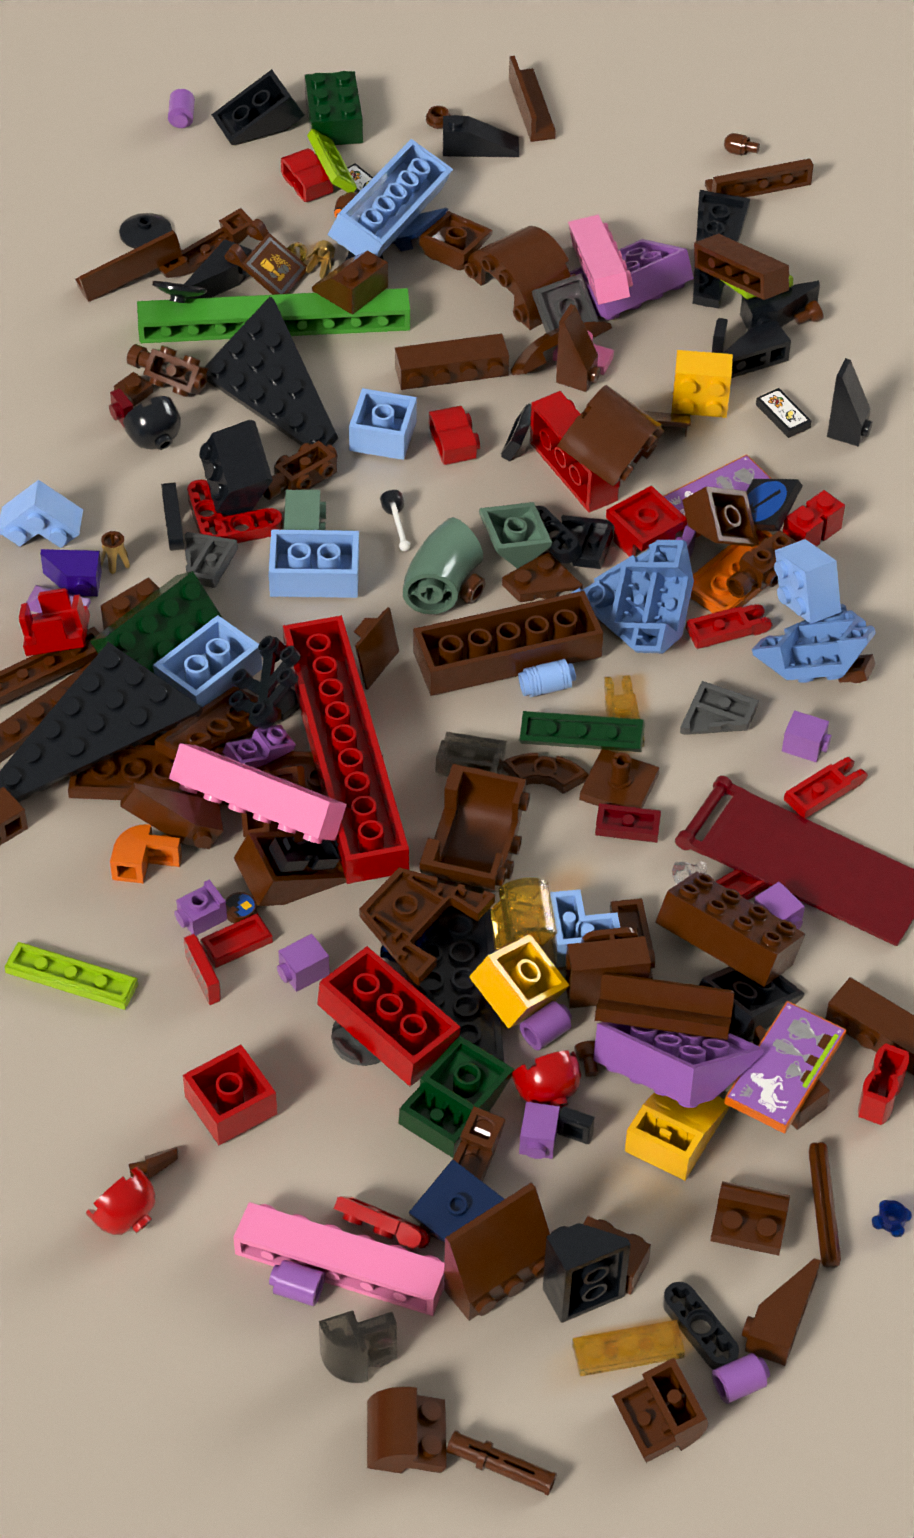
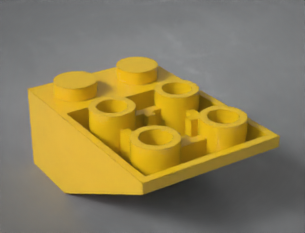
(673, 1134)

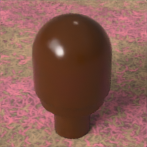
(740, 144)

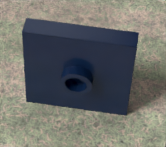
(453, 1201)

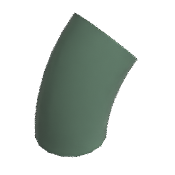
(441, 567)

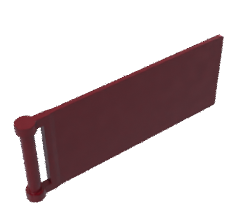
(807, 859)

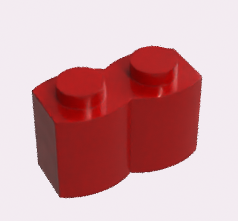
(306, 175)
(453, 434)
(883, 1084)

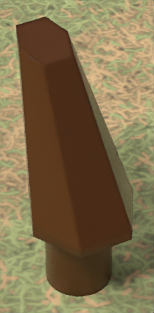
(156, 1162)

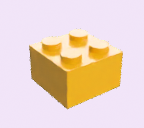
(702, 383)
(518, 980)

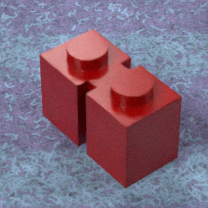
(817, 520)

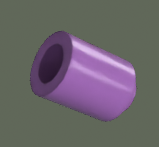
(181, 108)
(546, 1025)
(297, 1282)
(740, 1377)

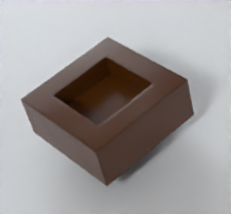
(135, 388)
(860, 669)

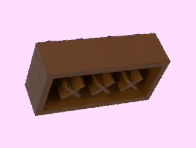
(730, 928)

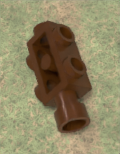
(175, 374)
(303, 469)
(758, 566)

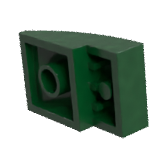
(450, 1090)

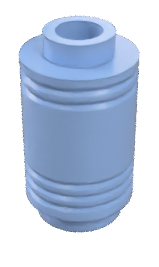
(546, 678)

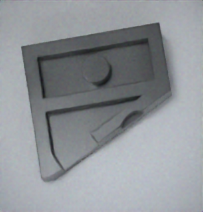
(208, 556)
(718, 711)

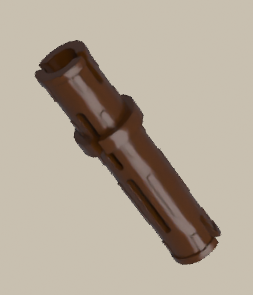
(498, 1461)

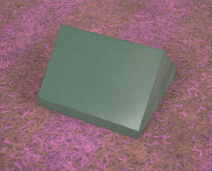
(516, 532)

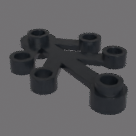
(264, 712)

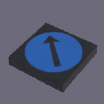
(772, 501)

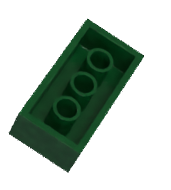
(160, 621)

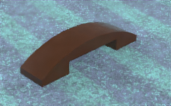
(232, 229)
(533, 355)
(478, 1143)

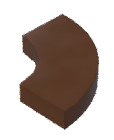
(546, 770)

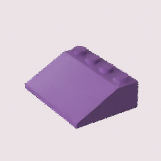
(653, 270)
(674, 1063)

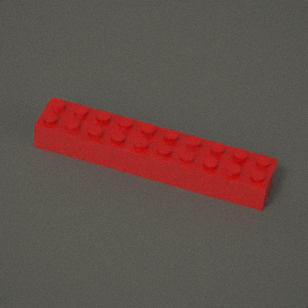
(346, 750)

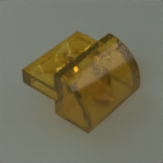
(523, 910)

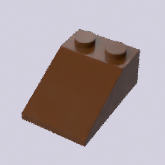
(272, 886)

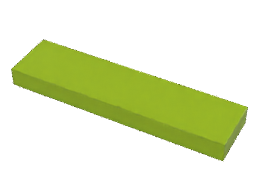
(331, 161)
(71, 975)

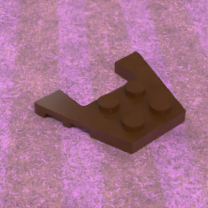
(408, 907)

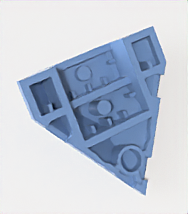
(646, 596)
(817, 648)

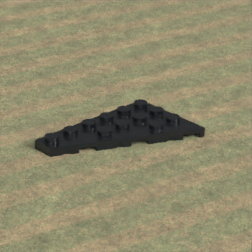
(270, 379)
(101, 714)
(460, 948)

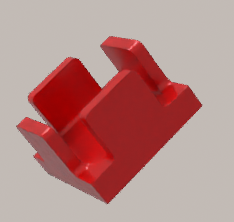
(644, 520)
(58, 626)

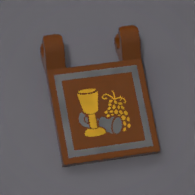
(269, 262)

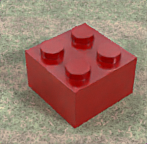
(230, 1094)

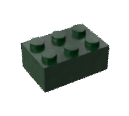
(334, 106)

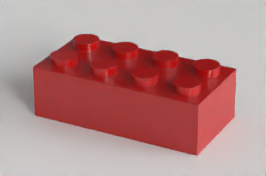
(549, 423)
(387, 1015)

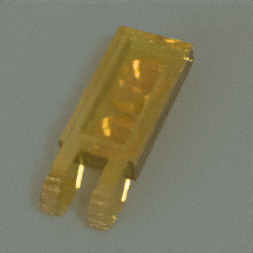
(621, 705)

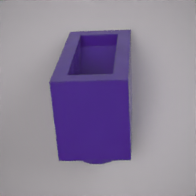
(73, 569)

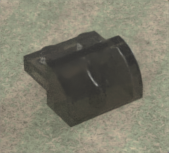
(470, 752)
(354, 1346)

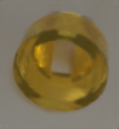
(303, 250)

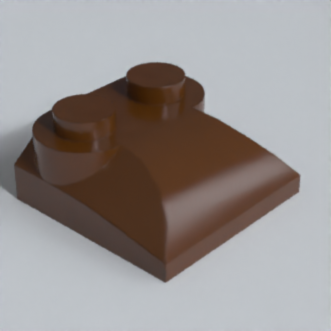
(453, 240)

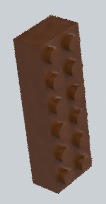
(506, 641)

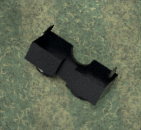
(295, 856)

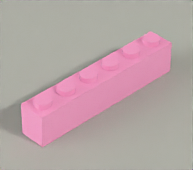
(600, 259)
(257, 792)
(347, 1259)

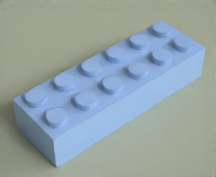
(390, 201)

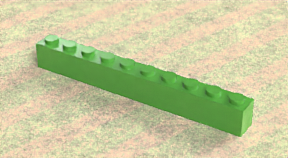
(302, 312)

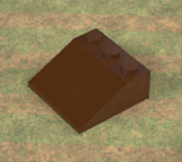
(496, 1253)

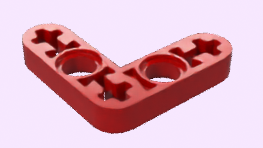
(225, 525)

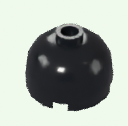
(153, 425)

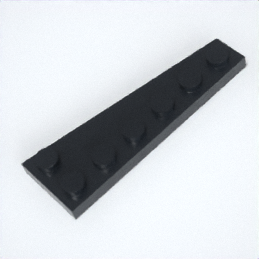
(723, 216)

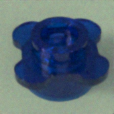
(895, 1210)

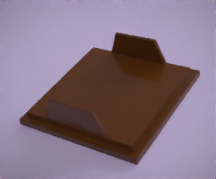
(671, 419)
(376, 646)

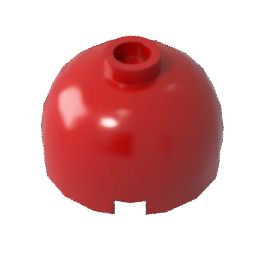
(549, 1080)
(125, 1205)

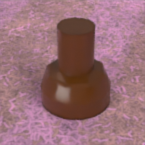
(812, 312)
(585, 1053)

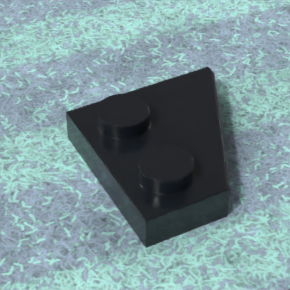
(593, 537)

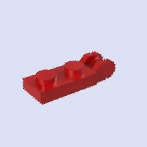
(727, 625)
(824, 787)
(384, 1223)

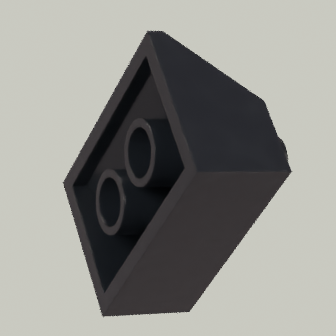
(235, 468)
(584, 1269)

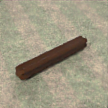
(824, 1205)

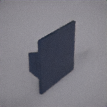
(417, 227)

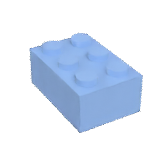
(314, 563)
(208, 660)

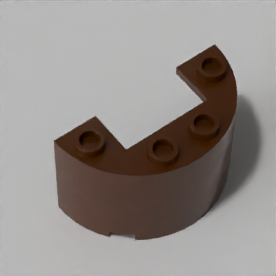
(521, 264)
(611, 436)
(477, 829)

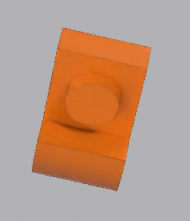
(138, 848)

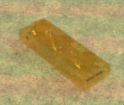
(628, 1348)

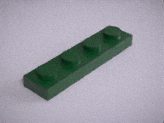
(582, 731)

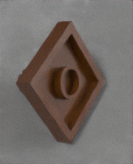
(619, 780)

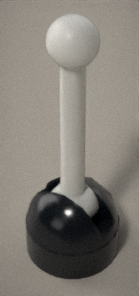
(394, 509)

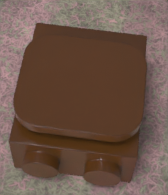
(601, 952)

